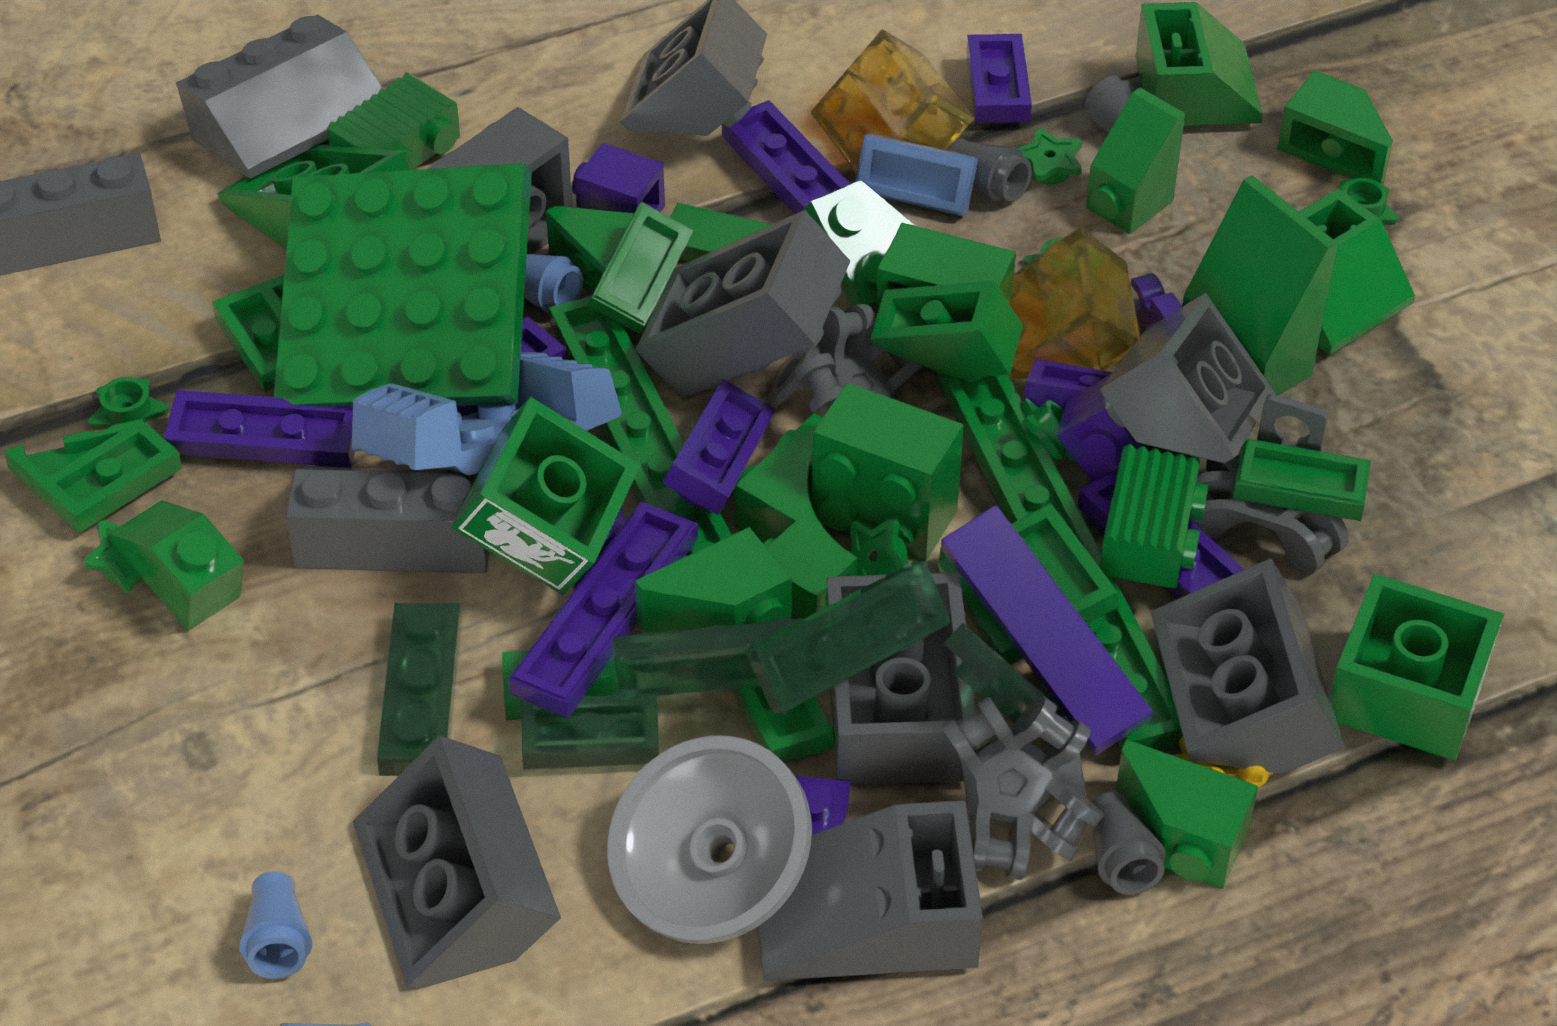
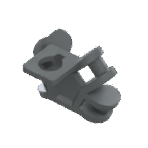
(828, 369)
(1302, 545)
(1014, 779)

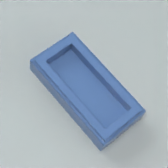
(917, 174)

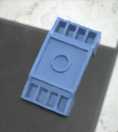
(431, 434)

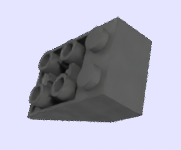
(881, 898)

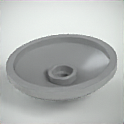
(679, 819)

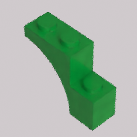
(778, 509)

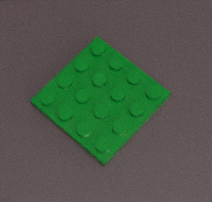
(405, 284)

